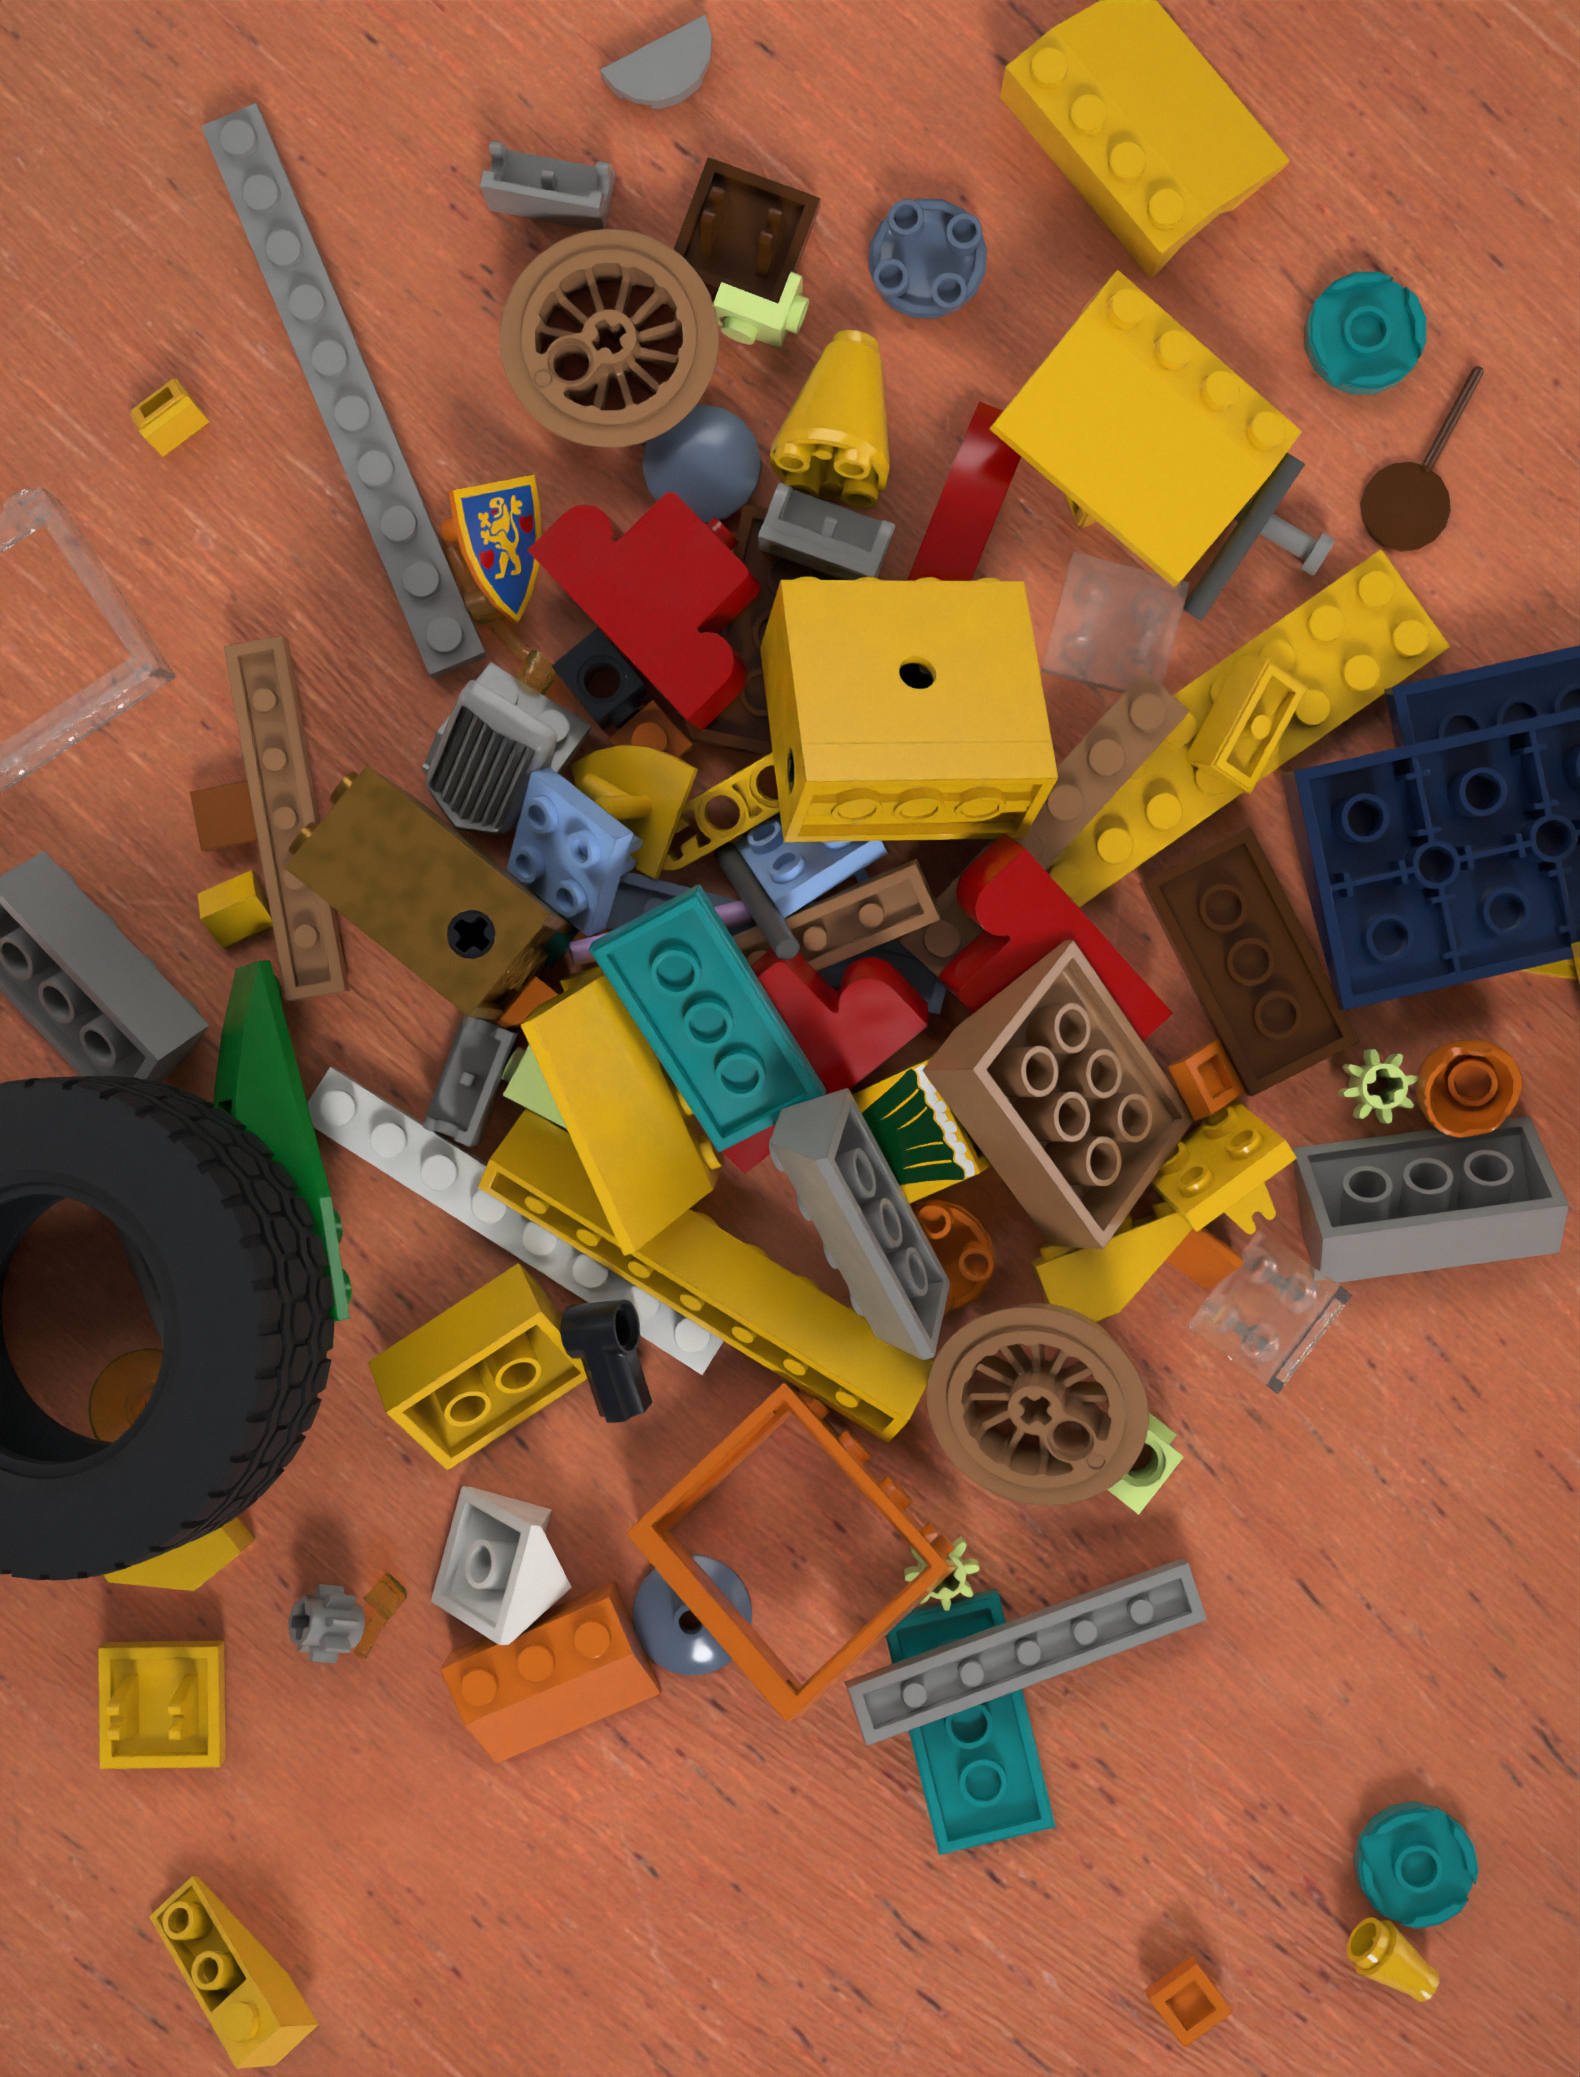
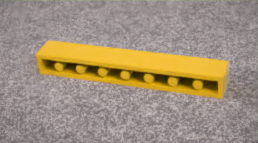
(716, 1284)

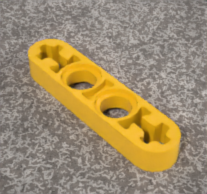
(753, 808)

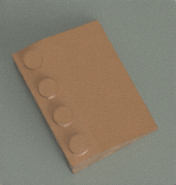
(1062, 1098)

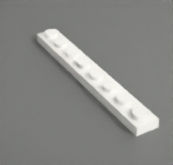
(451, 1179)

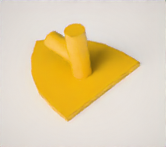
(641, 791)

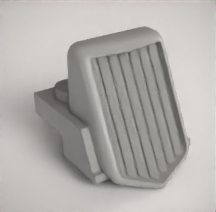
(492, 745)

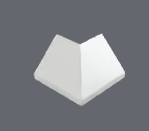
(498, 1565)

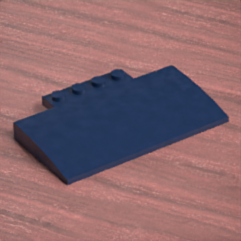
(1457, 841)

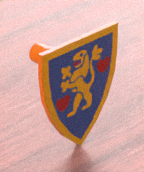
(494, 531)

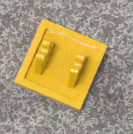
(1224, 1169)
(162, 1704)

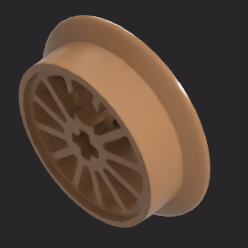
(584, 263)
(1037, 1400)

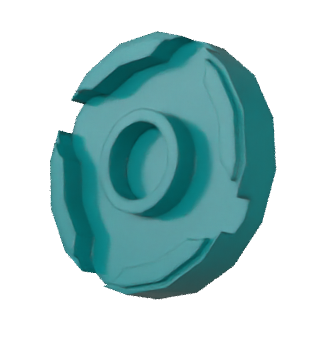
(1365, 333)
(1415, 1864)

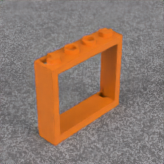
(716, 1611)

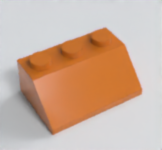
(554, 1677)

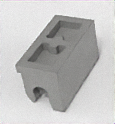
(548, 188)
(824, 535)
(471, 1080)

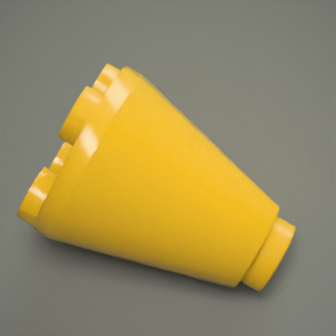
(838, 426)

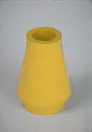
(1389, 1958)

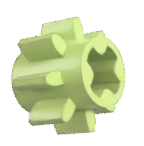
(1388, 1098)
(949, 1586)

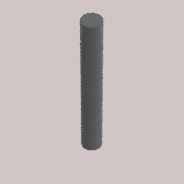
(1243, 536)
(757, 901)

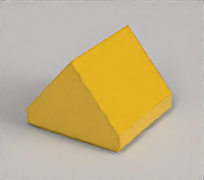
(168, 417)
(235, 909)

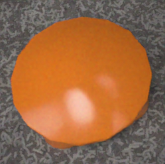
(961, 1248)

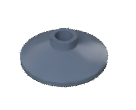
(659, 1625)

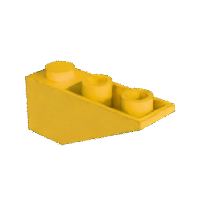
(1106, 1279)
(233, 1978)

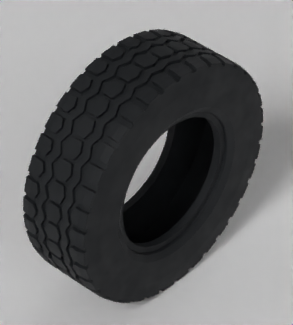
(239, 1318)

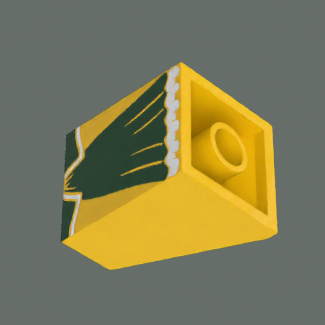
(918, 1132)

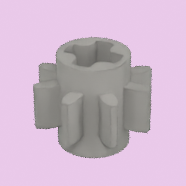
(326, 1623)

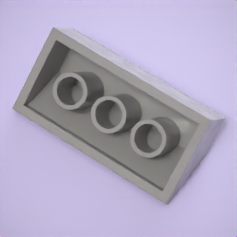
(86, 981)
(1428, 1201)
(863, 1220)

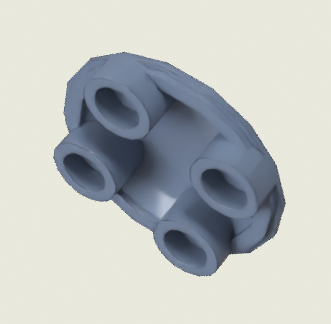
(927, 257)
(705, 461)

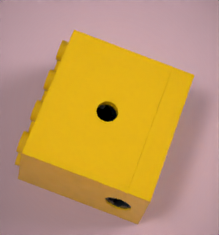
(905, 710)

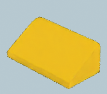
(1246, 722)

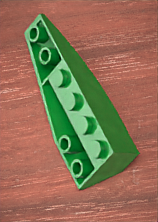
(264, 1091)

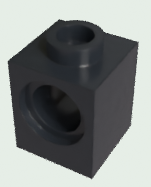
(583, 662)

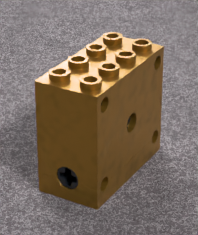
(426, 894)

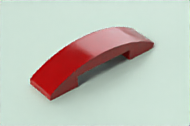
(967, 503)

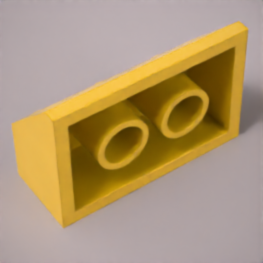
(477, 1368)

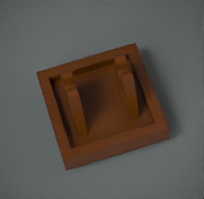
(745, 230)

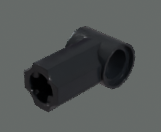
(606, 1342)

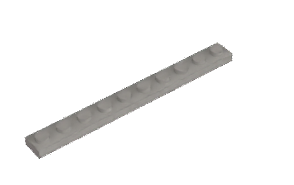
(344, 391)

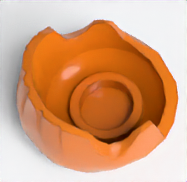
(1468, 1087)

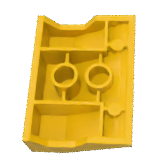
(1140, 125)
(1146, 429)
(621, 1109)

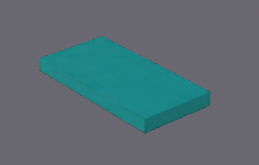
(707, 1017)
(980, 1762)

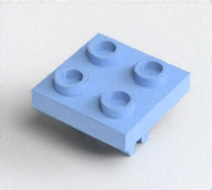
(570, 851)
(802, 871)

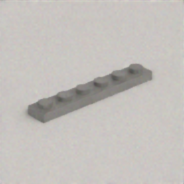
(1025, 1651)

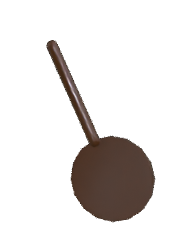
(1407, 501)

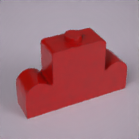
(659, 596)
(1023, 922)
(838, 1031)

